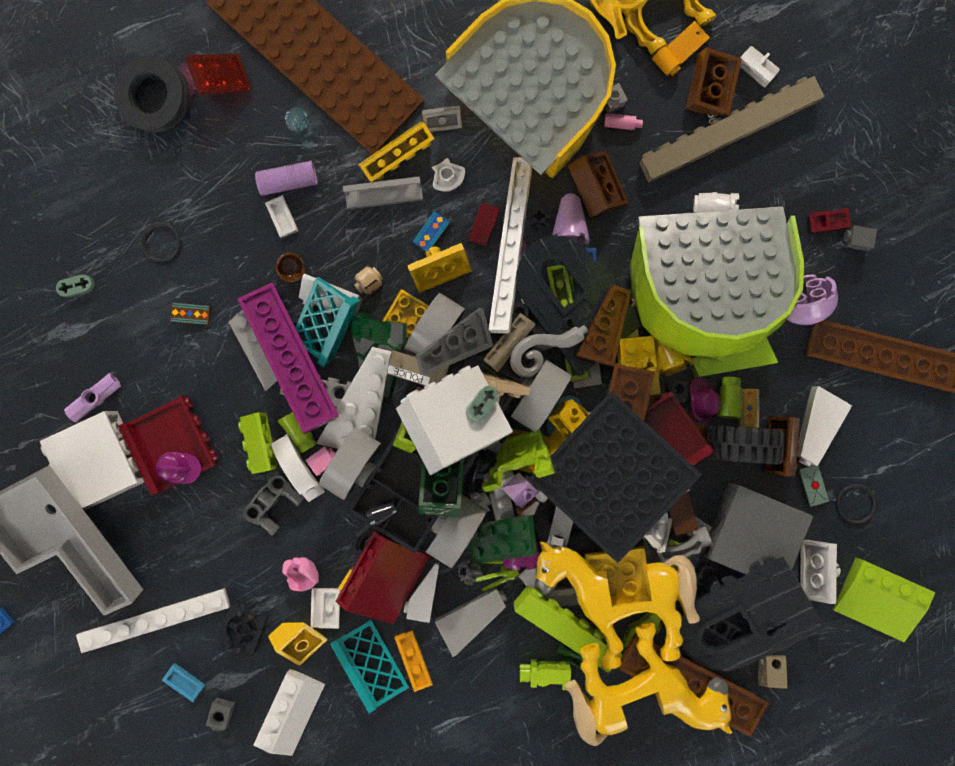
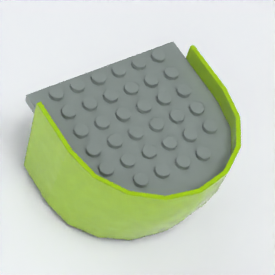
(716, 278)

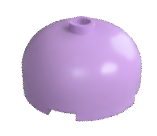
(818, 304)

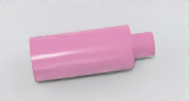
(622, 121)

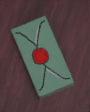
(813, 485)

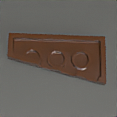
(606, 329)

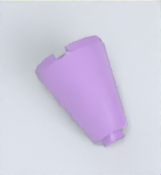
(571, 220)

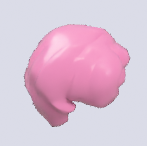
(301, 573)

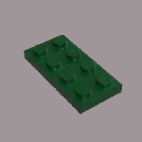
(503, 540)

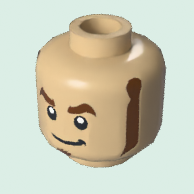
(368, 280)

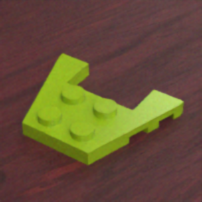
(520, 452)

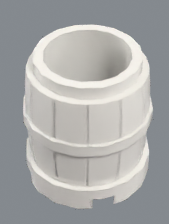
(715, 202)

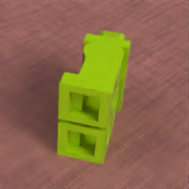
(545, 673)

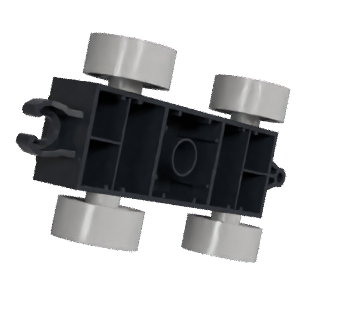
(398, 472)

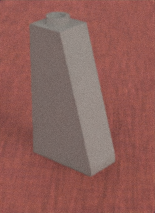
(469, 619)

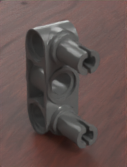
(267, 498)

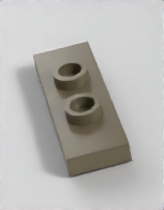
(503, 348)

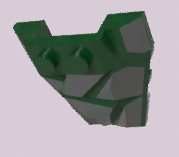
(378, 334)

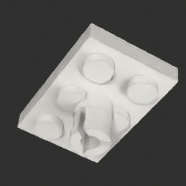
(819, 570)

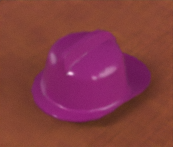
(704, 400)
(178, 467)

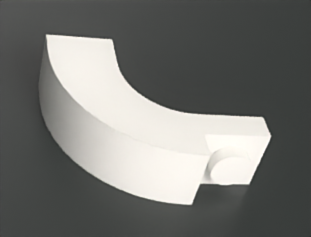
(296, 469)

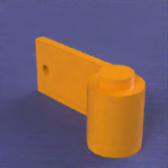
(680, 49)

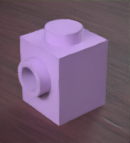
(520, 489)

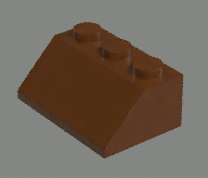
(713, 82)
(597, 183)
(791, 429)

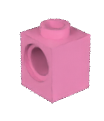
(320, 460)

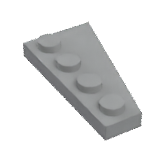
(253, 350)

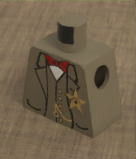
(773, 675)

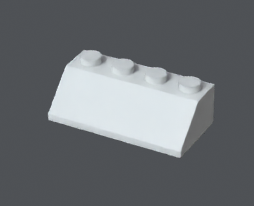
(289, 713)

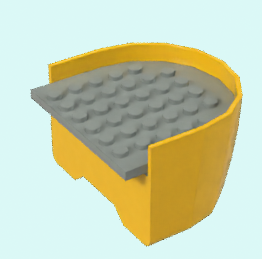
(534, 76)

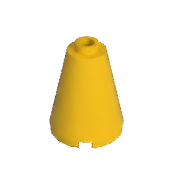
(669, 360)

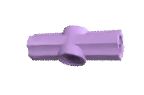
(83, 404)

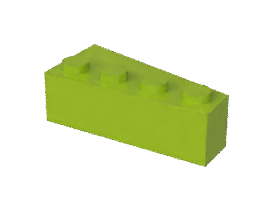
(758, 356)

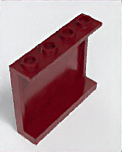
(676, 428)
(167, 430)
(382, 579)

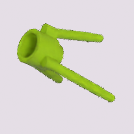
(509, 574)

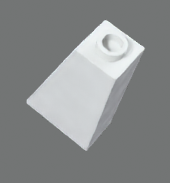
(820, 424)

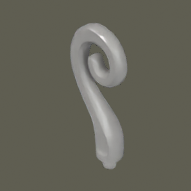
(565, 340)

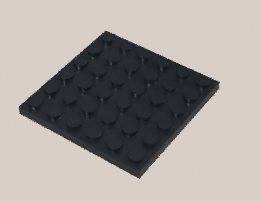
(616, 477)

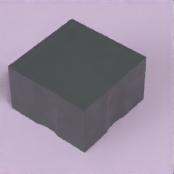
(755, 527)

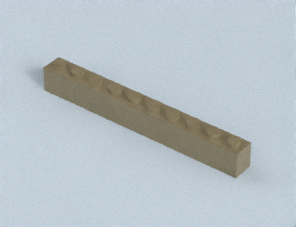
(731, 129)

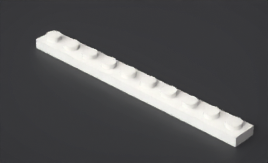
(510, 247)

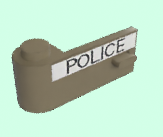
(407, 368)

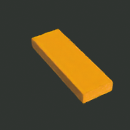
(413, 660)

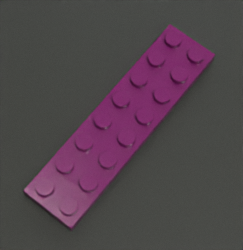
(288, 358)

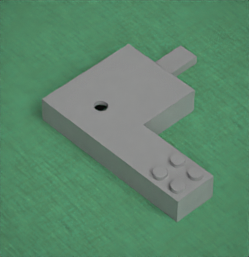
(35, 534)

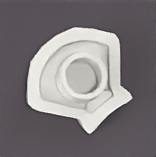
(448, 176)

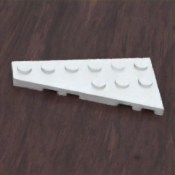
(362, 401)

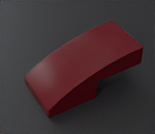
(830, 220)
(483, 224)

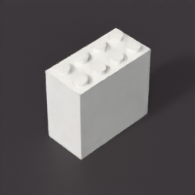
(440, 424)
(93, 459)

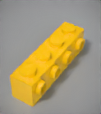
(396, 151)
(567, 417)

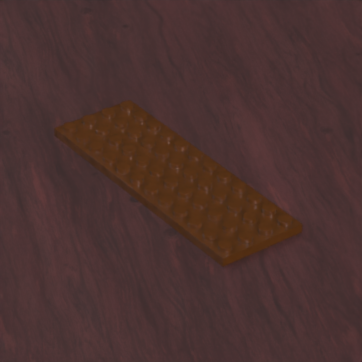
(325, 65)

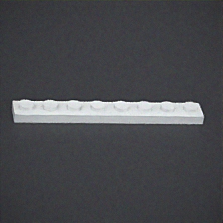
(153, 620)

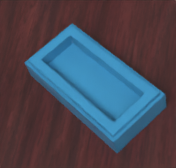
(183, 682)

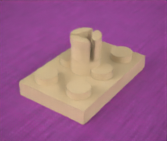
(504, 385)

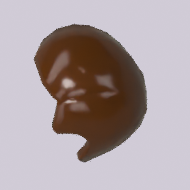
(290, 267)

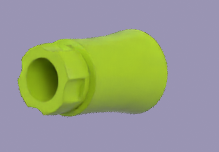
(730, 399)
(292, 428)

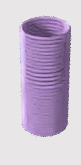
(285, 177)

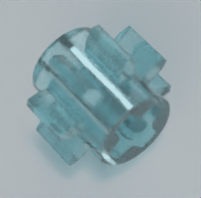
(297, 119)

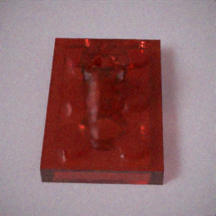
(218, 73)

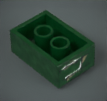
(441, 491)

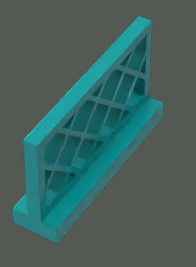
(339, 326)
(354, 674)

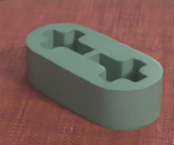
(76, 290)
(478, 401)

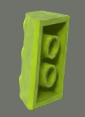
(258, 442)

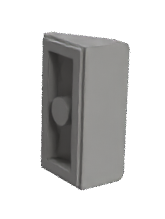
(442, 118)

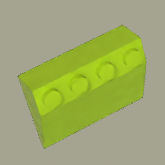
(883, 600)

